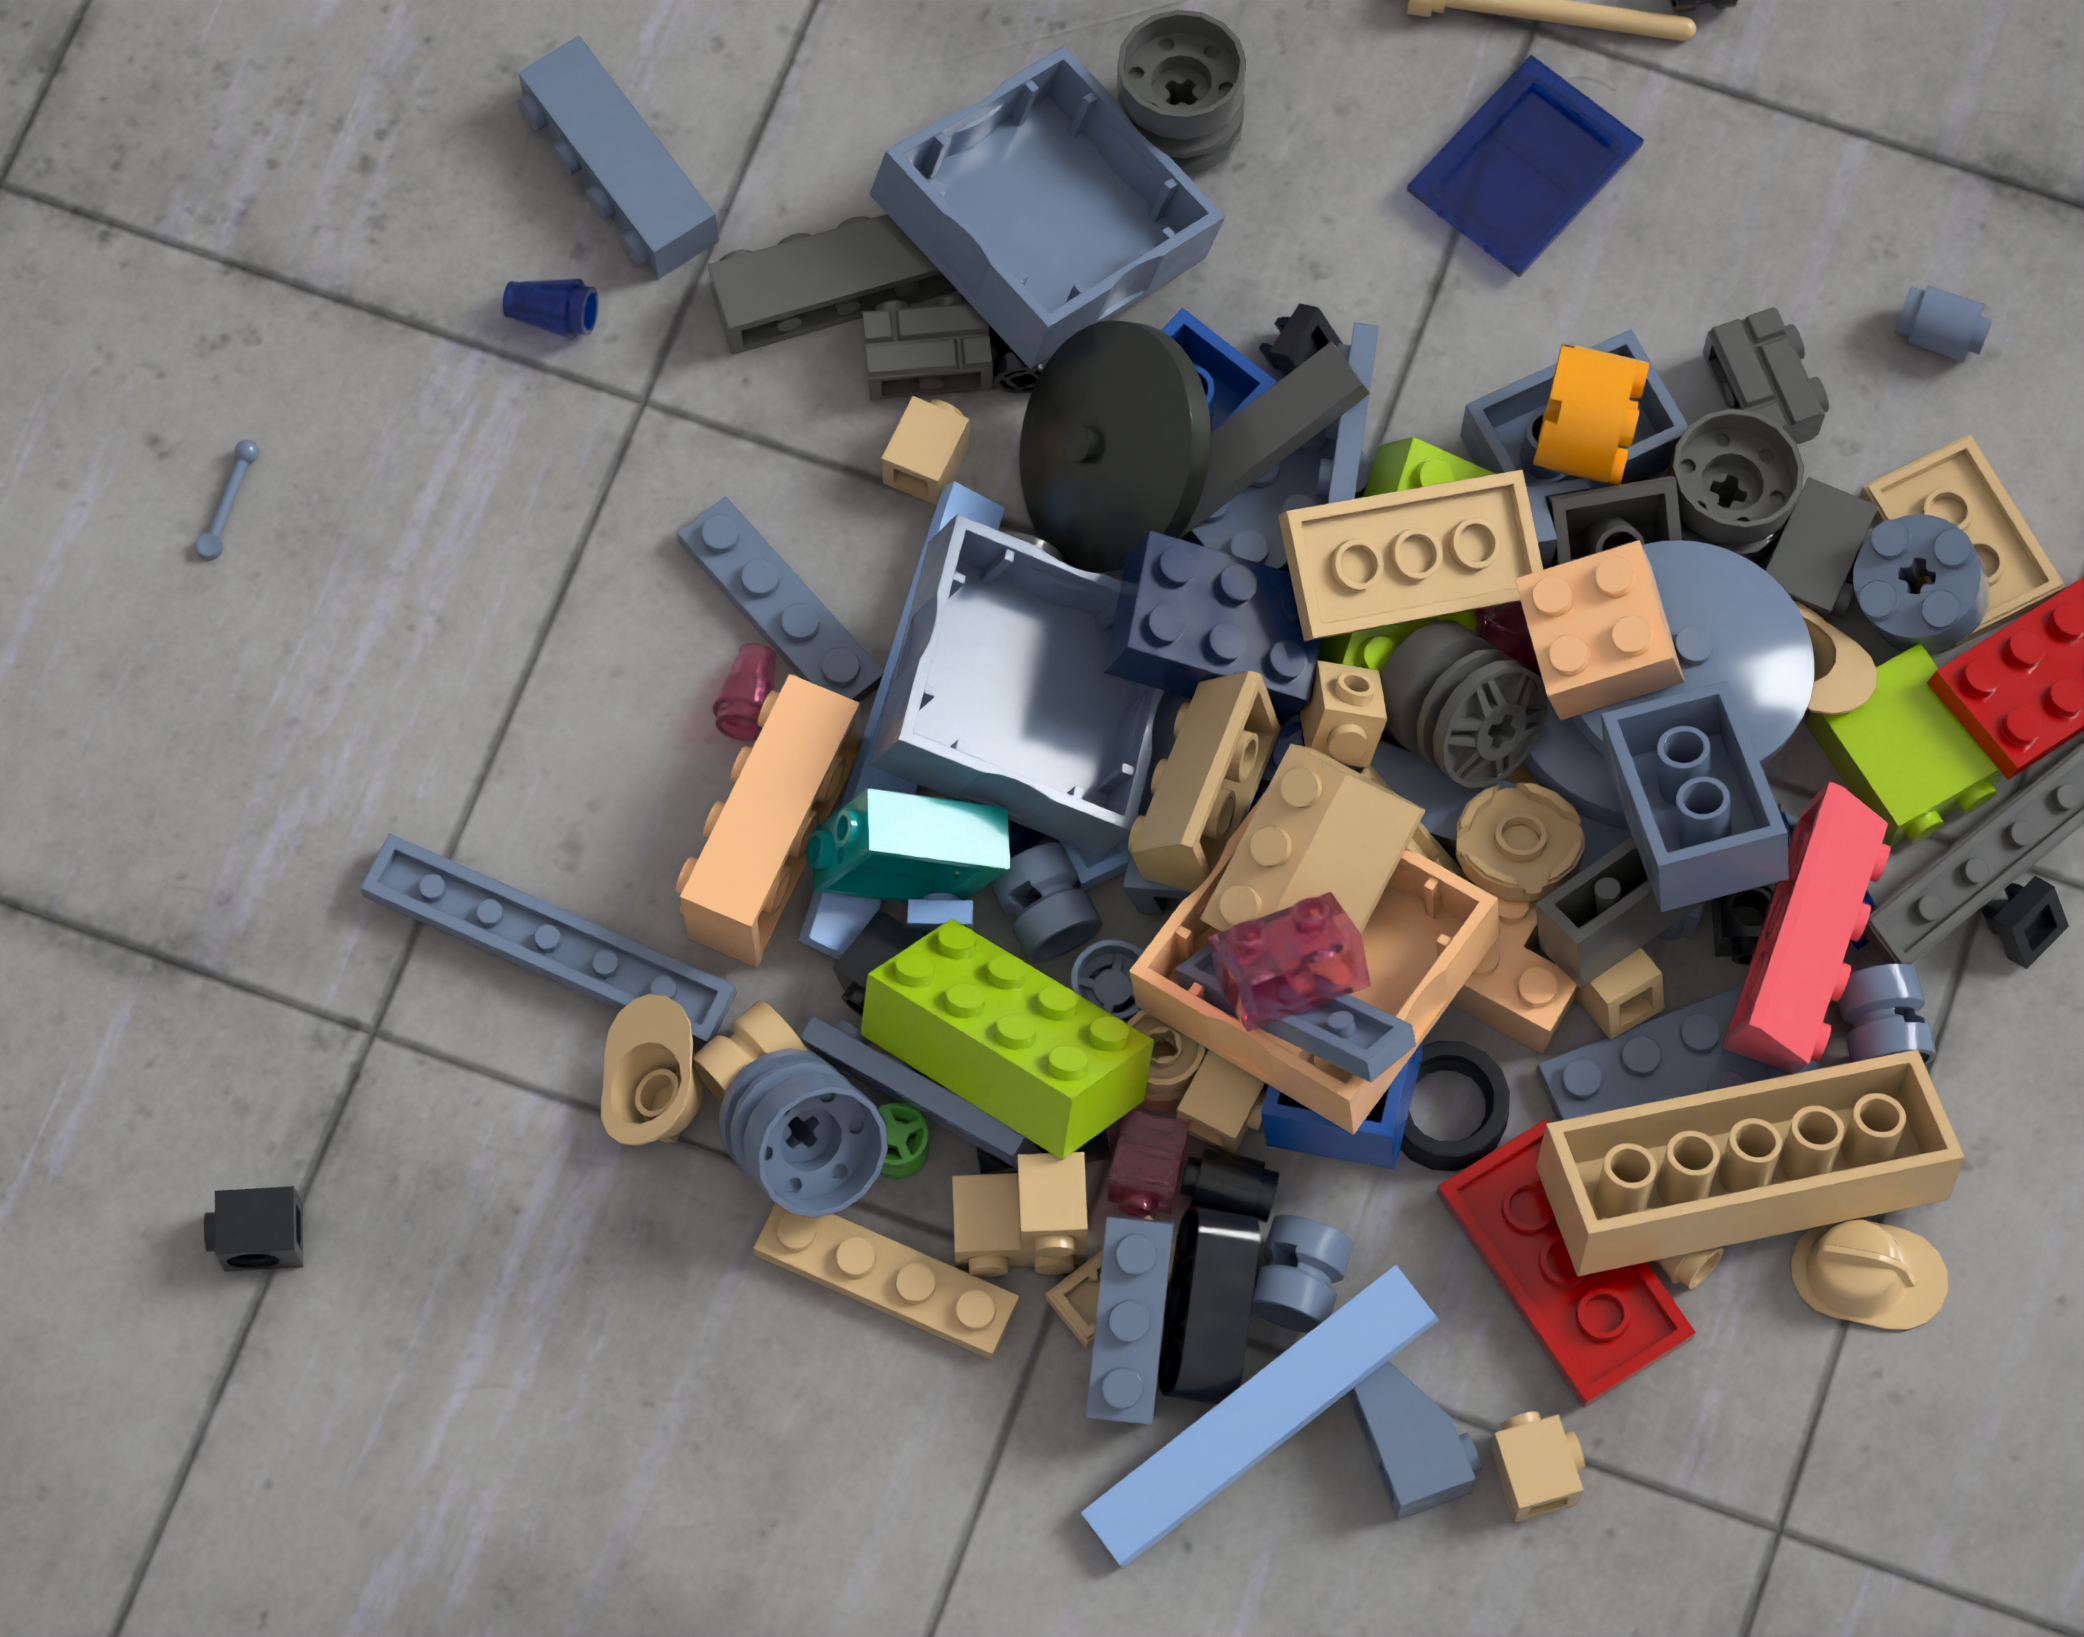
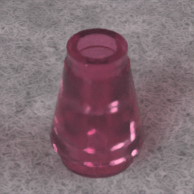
(745, 692)

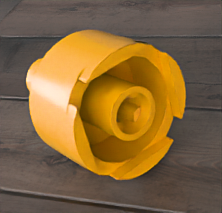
(1590, 414)

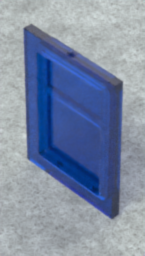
(1525, 165)

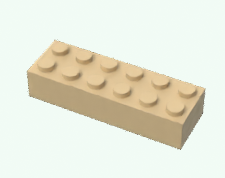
(1748, 1162)

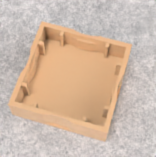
(1417, 953)

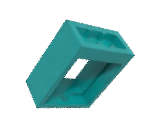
(908, 847)

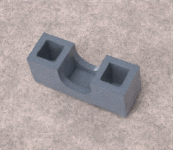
(1129, 1319)

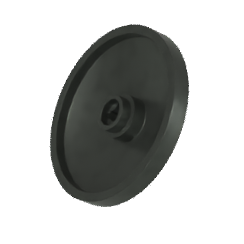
(1114, 444)

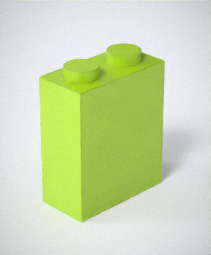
(1907, 752)

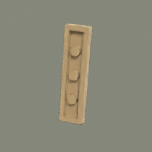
(890, 1278)

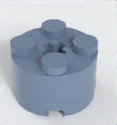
(1902, 553)

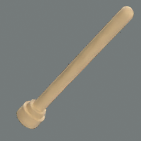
(1570, 13)

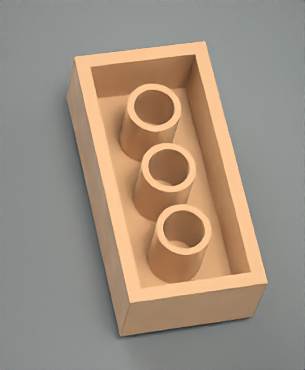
(761, 833)

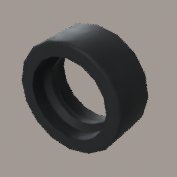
(1490, 1078)

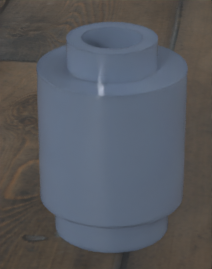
(1943, 323)

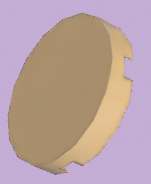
(1519, 841)

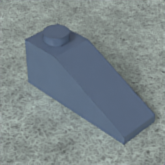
(1412, 1443)

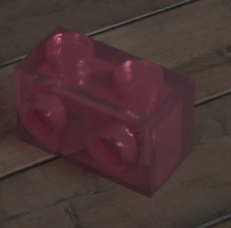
(1289, 961)

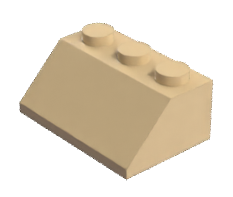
(1206, 780)
(1313, 836)

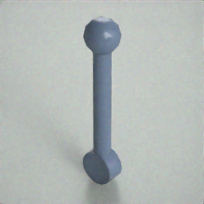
(209, 544)

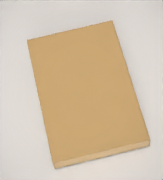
(1965, 491)

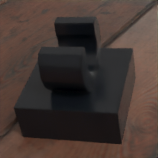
(1299, 338)
(2028, 921)

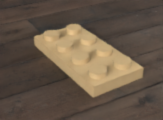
(1410, 554)

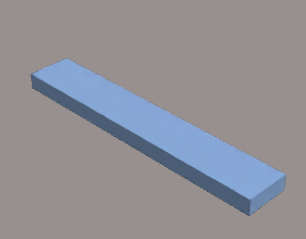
(1259, 1416)

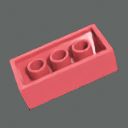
(1808, 932)

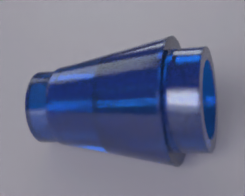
(556, 306)

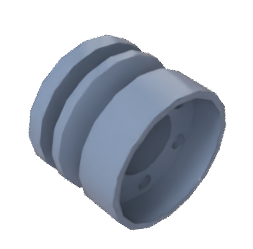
(802, 1132)

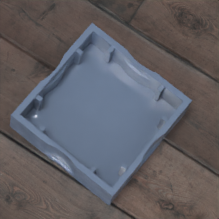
(1046, 206)
(1010, 694)

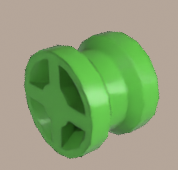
(901, 1124)

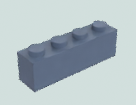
(617, 158)

